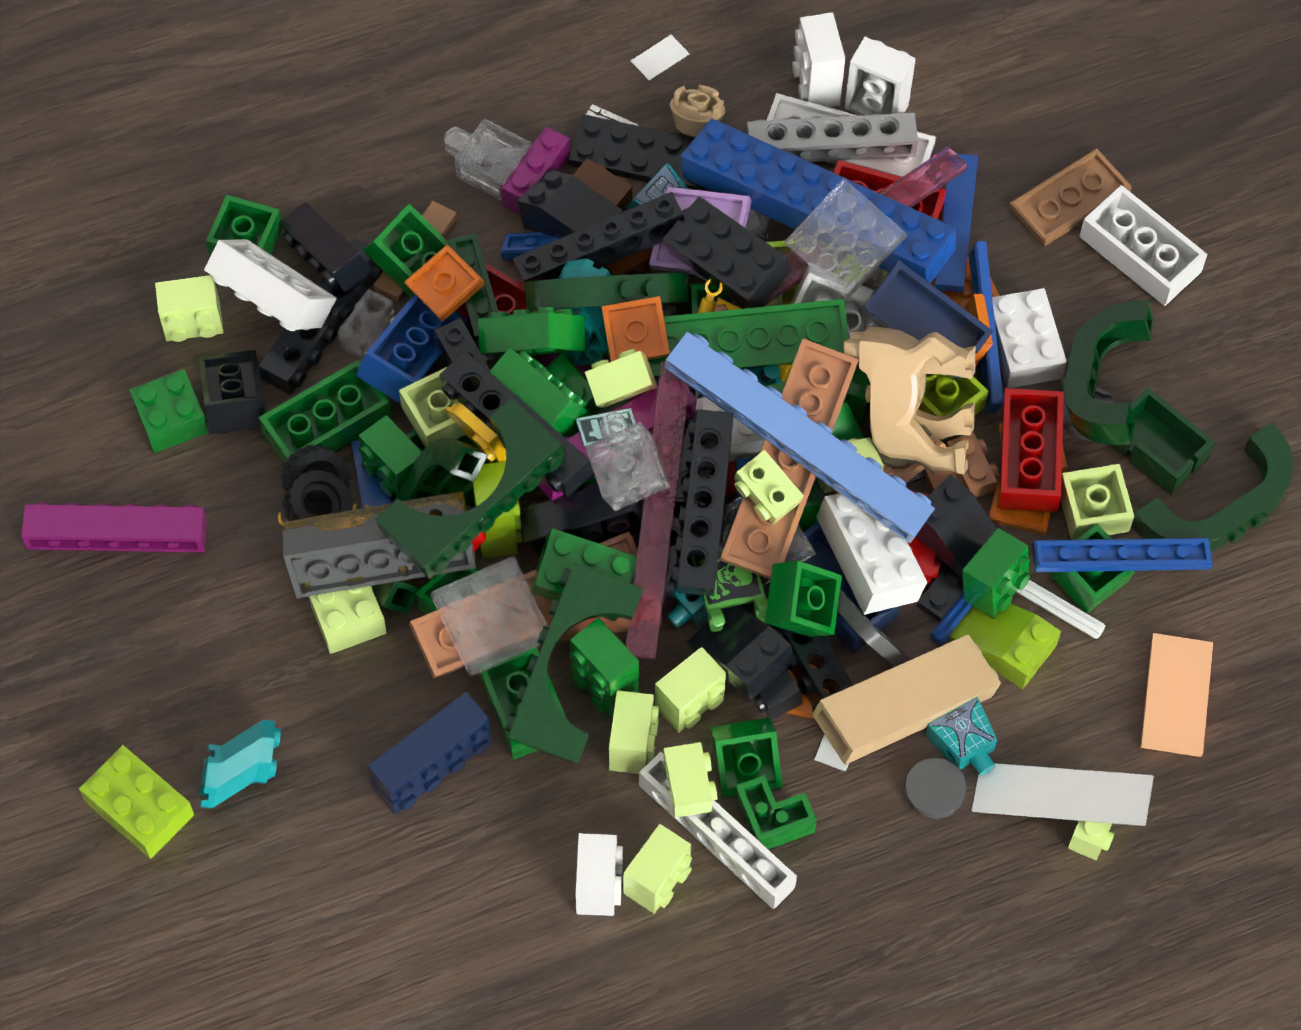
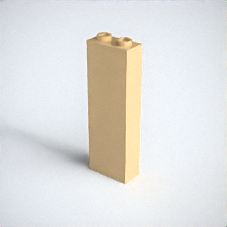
(905, 698)

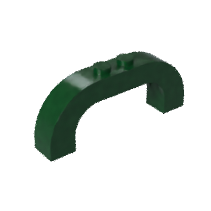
(606, 290)
(1105, 330)
(1275, 461)
(427, 479)

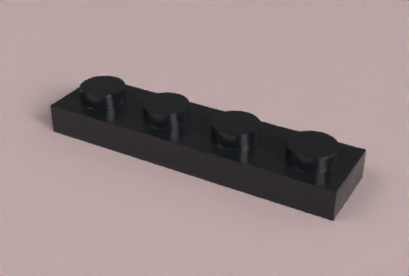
(944, 591)

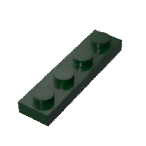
(483, 301)

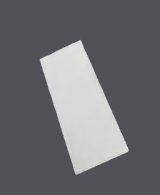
(1064, 794)

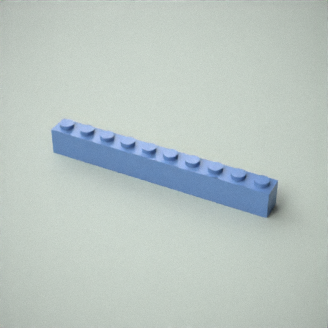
(798, 436)

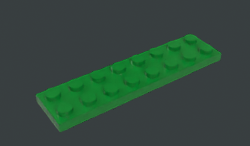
(762, 334)

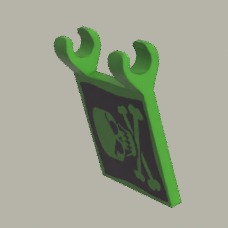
(732, 588)

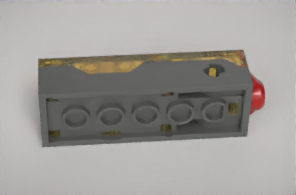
(351, 551)

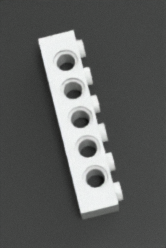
(726, 840)

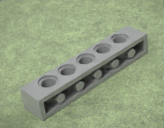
(845, 144)

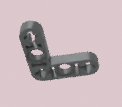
(869, 632)

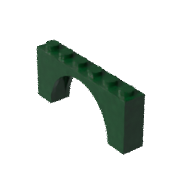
(434, 539)
(585, 597)

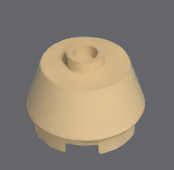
(695, 108)

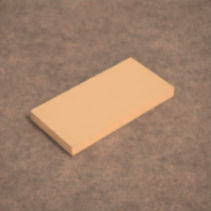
(1176, 695)

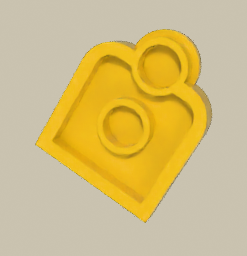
(478, 432)

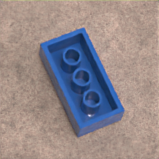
(404, 350)

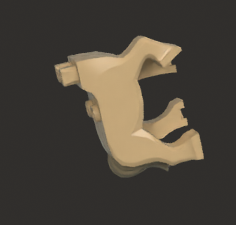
(897, 379)

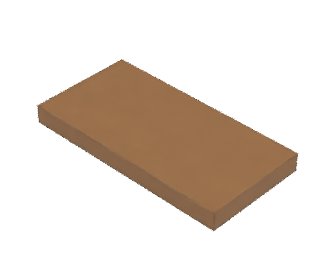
(1067, 197)

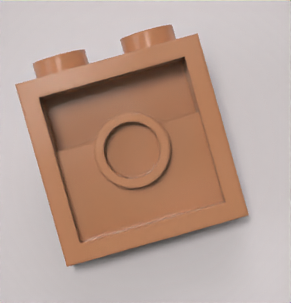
(980, 475)

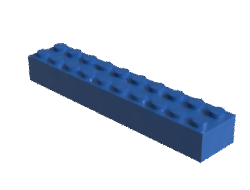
(791, 188)

